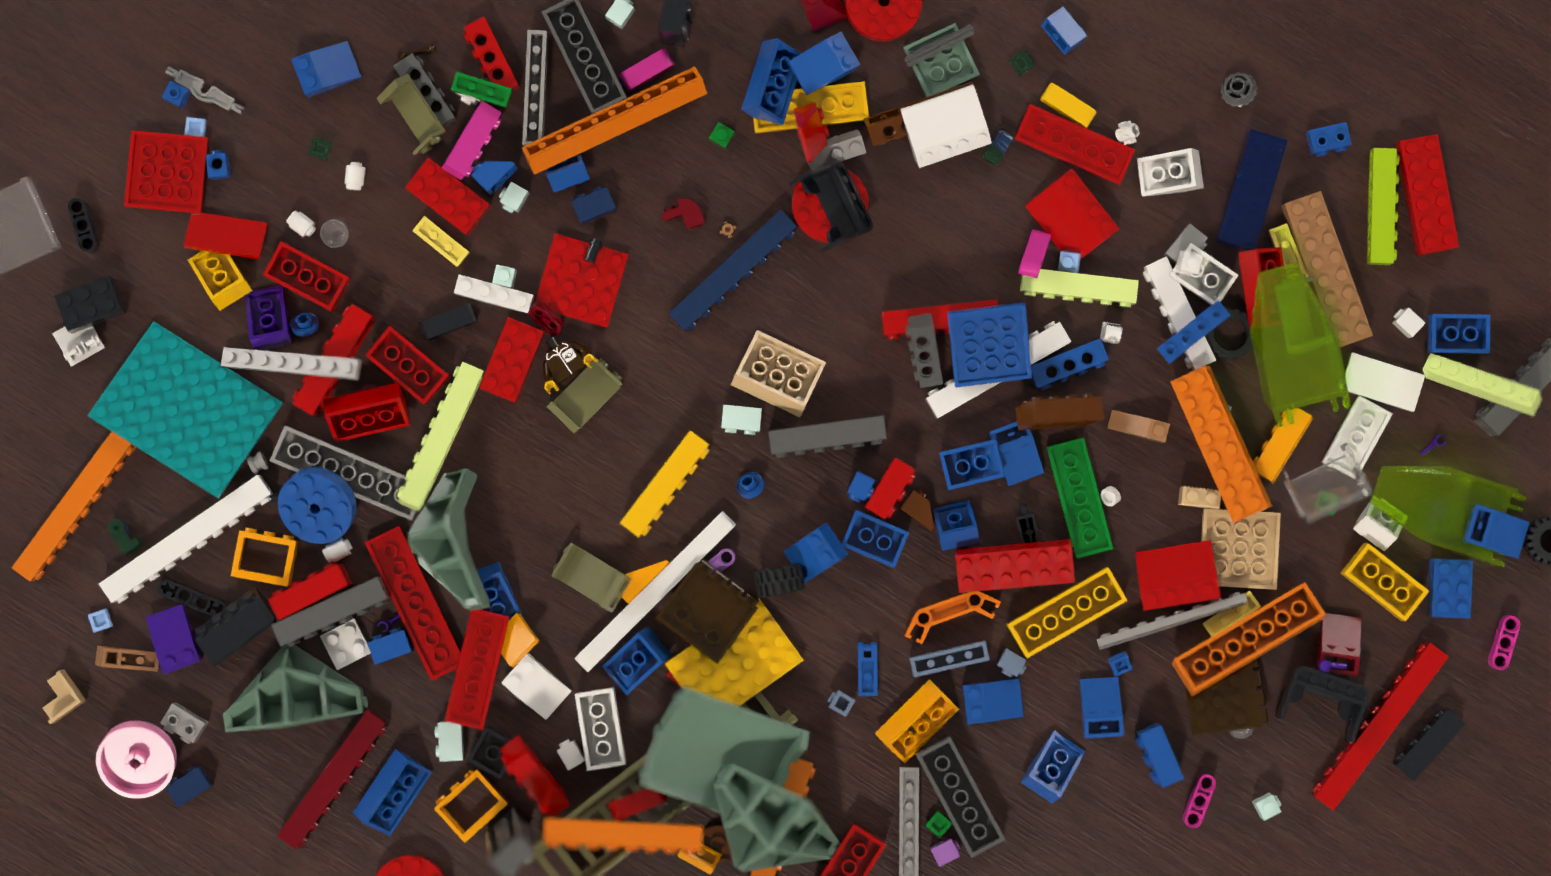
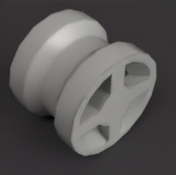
(257, 463)

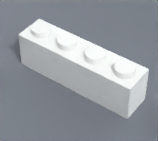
(494, 294)

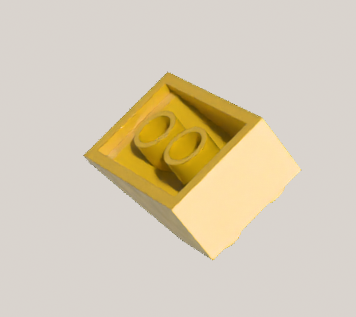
(220, 277)

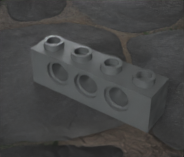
(411, 64)
(925, 350)

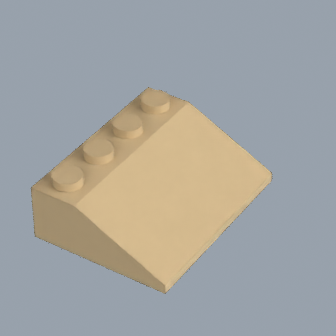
(778, 373)

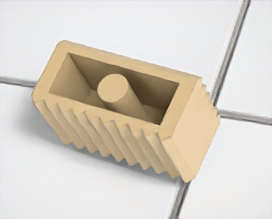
(1199, 497)

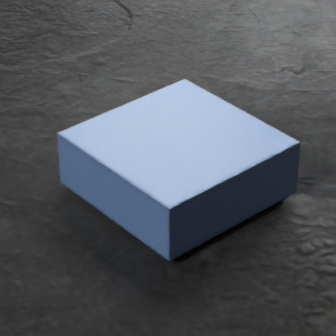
(195, 127)
(100, 620)

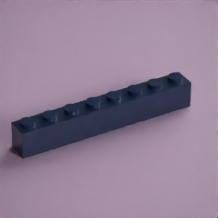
(736, 267)

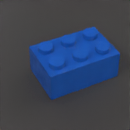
(1458, 334)
(875, 538)
(1450, 588)
(1158, 755)

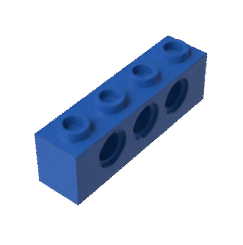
(1193, 332)
(1094, 349)

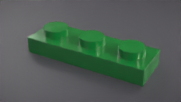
(481, 89)

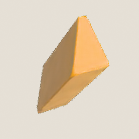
(704, 859)

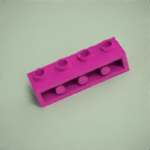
(471, 140)

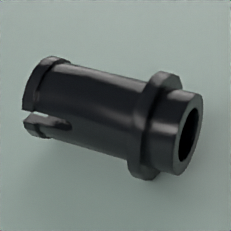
(593, 250)

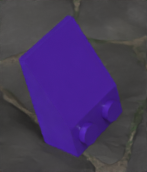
(268, 318)
(173, 639)

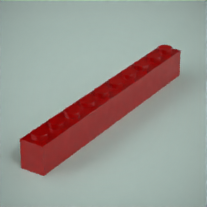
(1380, 725)

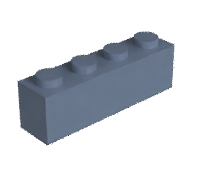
(949, 658)

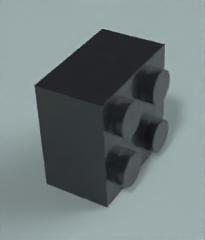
(488, 753)

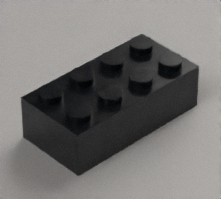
(674, 22)

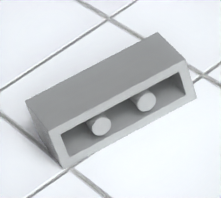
(839, 149)

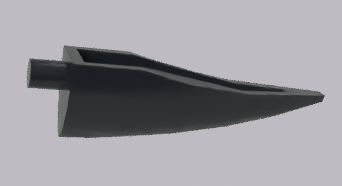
(1027, 527)

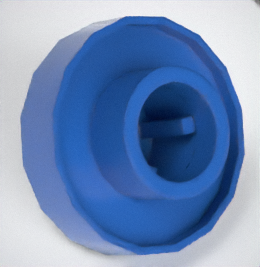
(304, 324)
(750, 485)

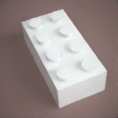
(600, 728)

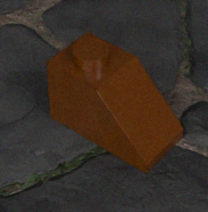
(919, 508)

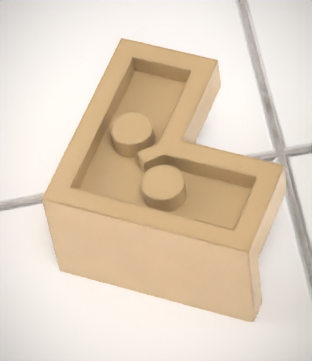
(68, 697)

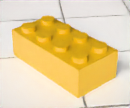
(1384, 582)

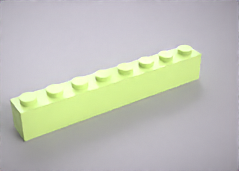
(441, 437)

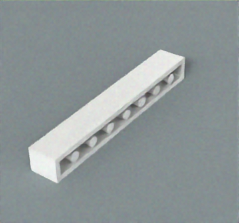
(1039, 346)

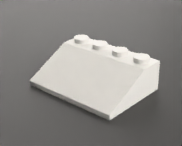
(945, 126)

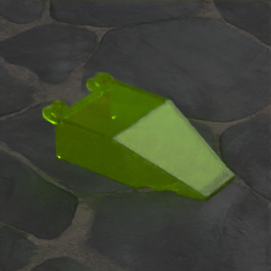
(1295, 345)
(1438, 502)

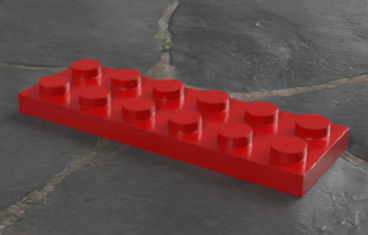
(1074, 144)
(476, 669)

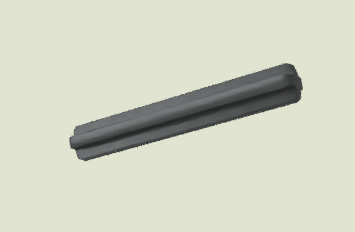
(939, 45)

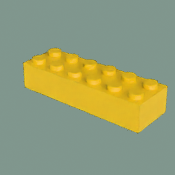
(664, 484)
(1066, 612)

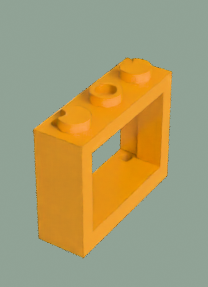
(269, 537)
(455, 790)

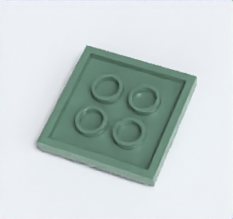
(946, 68)

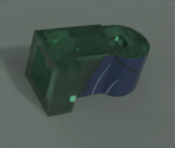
(998, 147)
(122, 537)

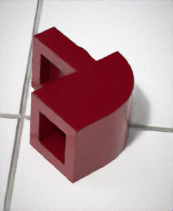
(688, 210)

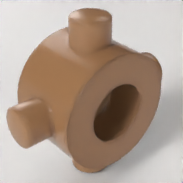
(727, 229)

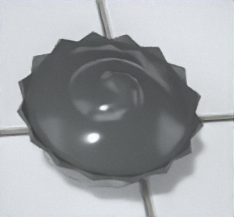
(1239, 89)

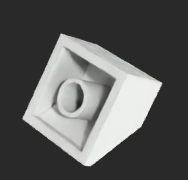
(1377, 527)

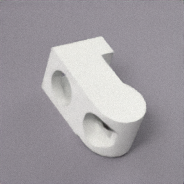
(1111, 332)

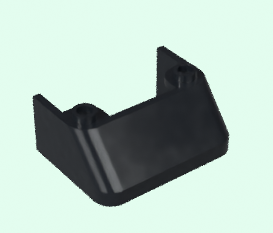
(840, 202)
(1351, 695)

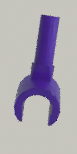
(1434, 444)
(388, 623)
(1325, 665)

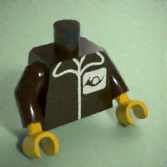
(564, 361)

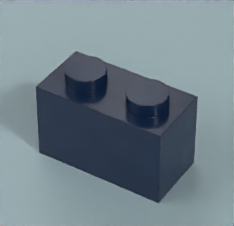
(593, 205)
(188, 786)

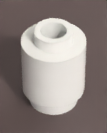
(354, 176)
(301, 224)
(337, 550)

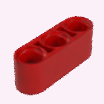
(636, 803)

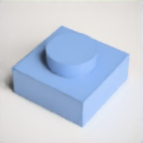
(1069, 261)

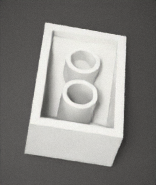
(1170, 172)
(1212, 281)
(536, 686)

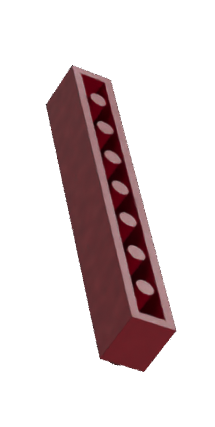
(332, 779)

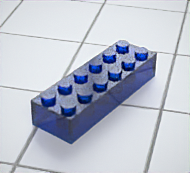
(1251, 190)

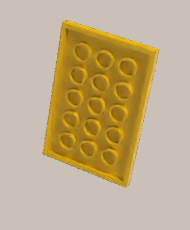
(750, 665)

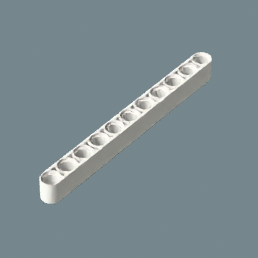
(654, 592)

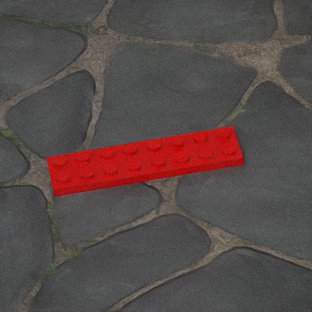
(415, 602)

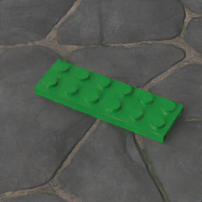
(1079, 498)

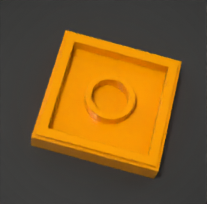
(518, 640)

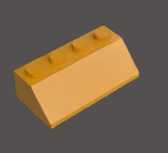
(916, 721)

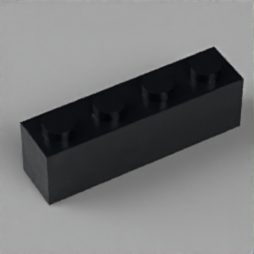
(1429, 743)

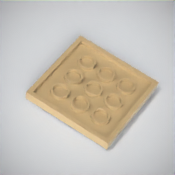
(1244, 550)

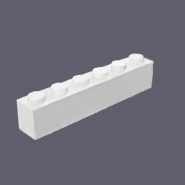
(1177, 309)

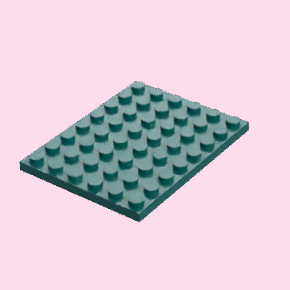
(185, 409)

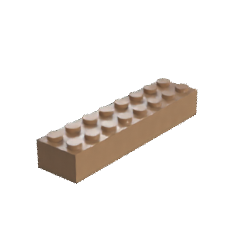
(1324, 259)

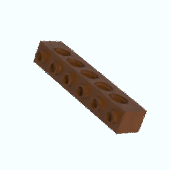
(893, 118)

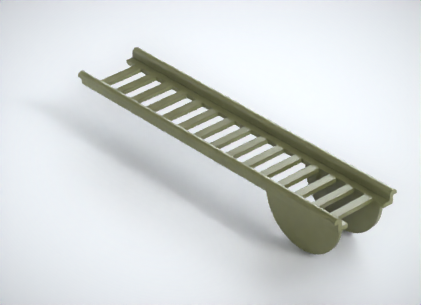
(612, 790)

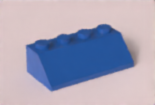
(771, 83)
(392, 792)

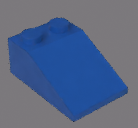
(824, 63)
(326, 68)
(971, 464)
(816, 552)
(498, 591)
(637, 660)
(992, 701)
(1053, 767)

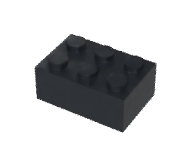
(90, 304)

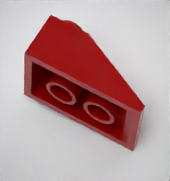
(811, 129)

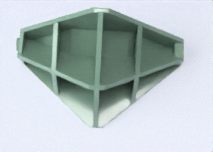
(441, 540)
(292, 692)
(769, 823)

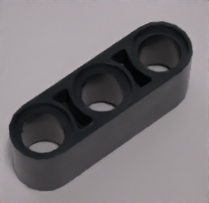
(77, 218)
(448, 322)

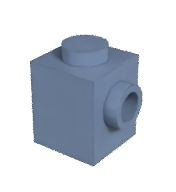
(1011, 663)
(840, 702)

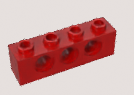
(479, 29)

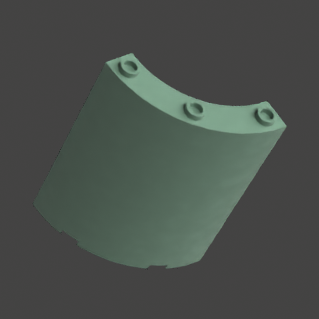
(708, 733)

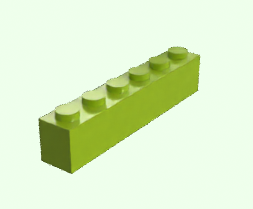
(1382, 206)

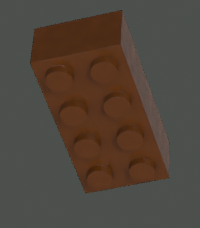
(1059, 412)

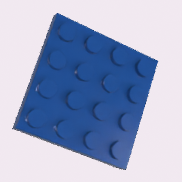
(989, 345)

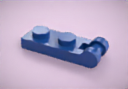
(867, 670)

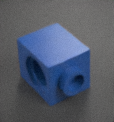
(176, 94)
(224, 171)

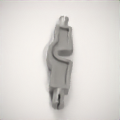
(196, 85)

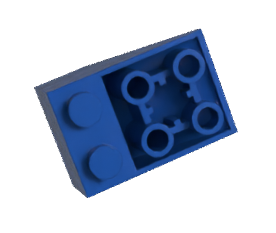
(1017, 453)
(1495, 531)
(1101, 707)

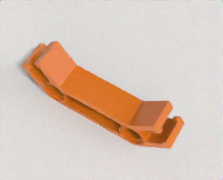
(947, 610)

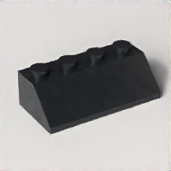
(234, 626)

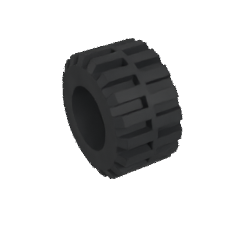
(1532, 540)
(779, 580)

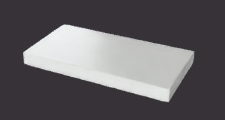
(1383, 382)
(1359, 430)

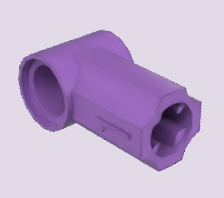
(718, 563)

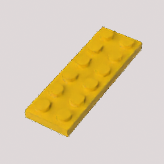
(838, 102)

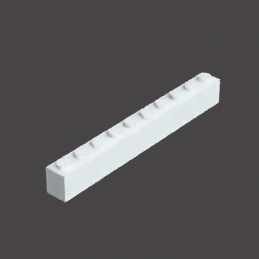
(185, 539)

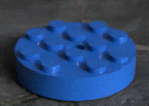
(312, 522)

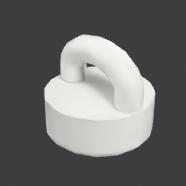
(1110, 496)

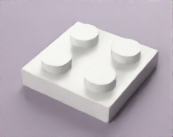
(346, 644)

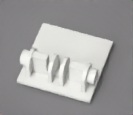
(79, 344)

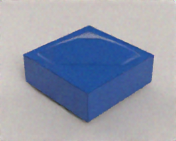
(1120, 663)

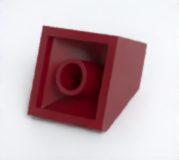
(823, 13)

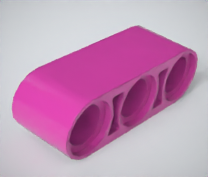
(646, 70)
(1034, 253)
(1496, 648)
(1199, 810)

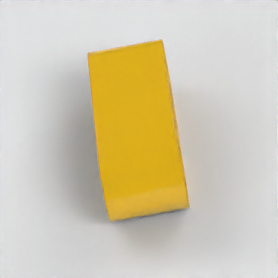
(1068, 105)

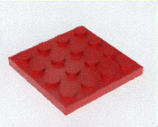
(166, 172)
(579, 287)

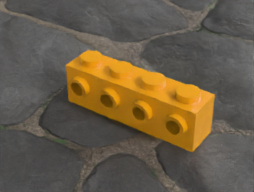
(1281, 445)

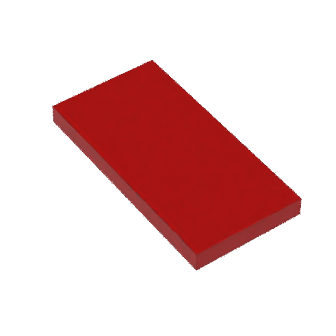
(226, 235)

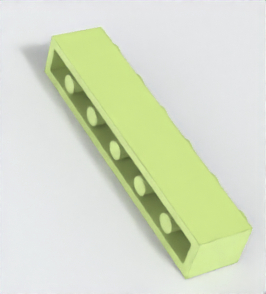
(1081, 286)
(1482, 384)

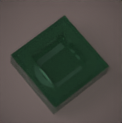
(1021, 63)
(320, 148)

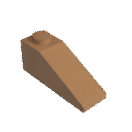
(1138, 426)
(126, 658)

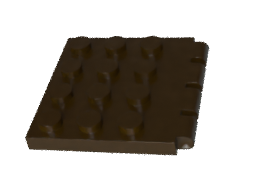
(708, 611)
(1229, 703)

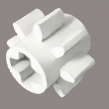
(1127, 132)

